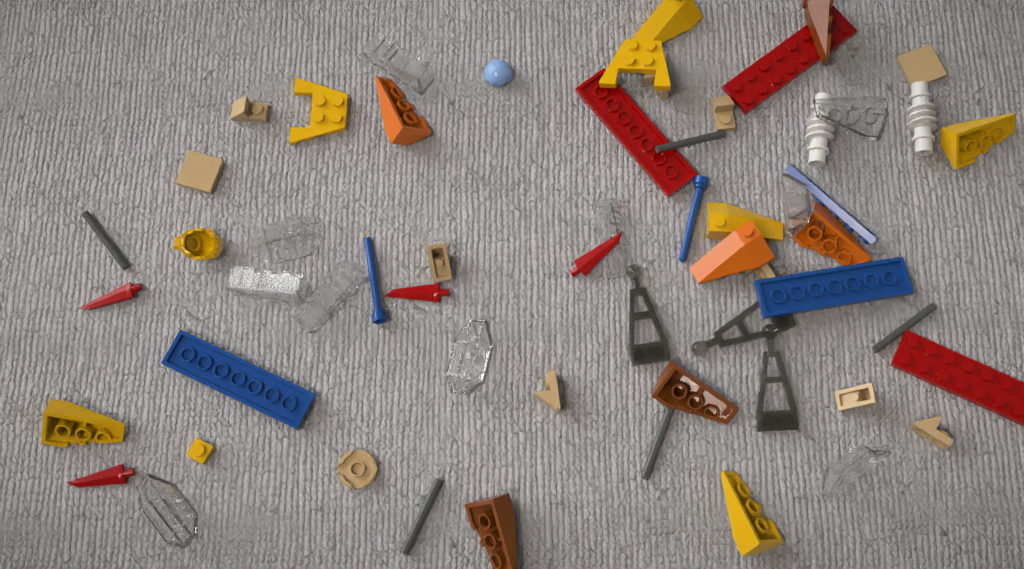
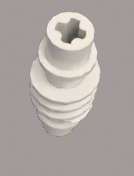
(922, 118)
(817, 135)

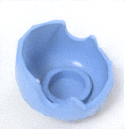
(498, 73)

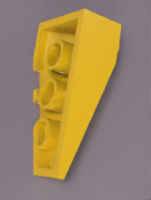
(669, 20)
(969, 139)
(725, 218)
(73, 424)
(748, 524)

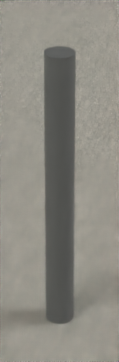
(689, 141)
(105, 240)
(906, 326)
(657, 443)
(421, 516)

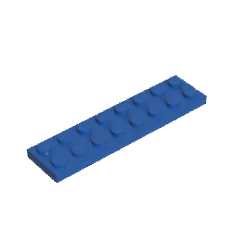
(833, 287)
(239, 379)

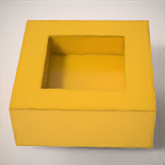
(200, 451)

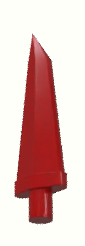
(589, 260)
(424, 292)
(120, 294)
(110, 476)

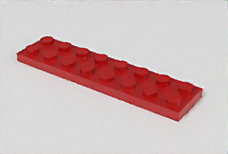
(783, 64)
(636, 134)
(960, 376)

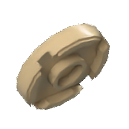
(357, 469)

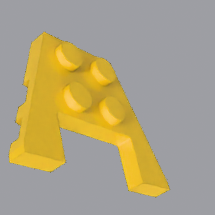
(638, 57)
(327, 111)

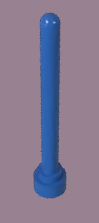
(700, 183)
(378, 315)

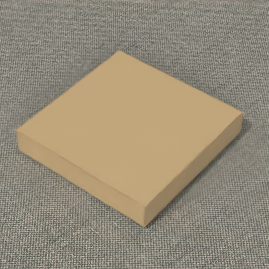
(921, 65)
(200, 172)

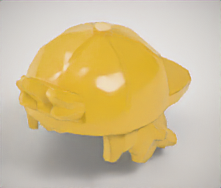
(199, 244)

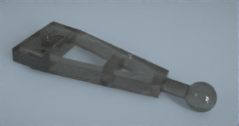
(782, 323)
(647, 352)
(774, 420)

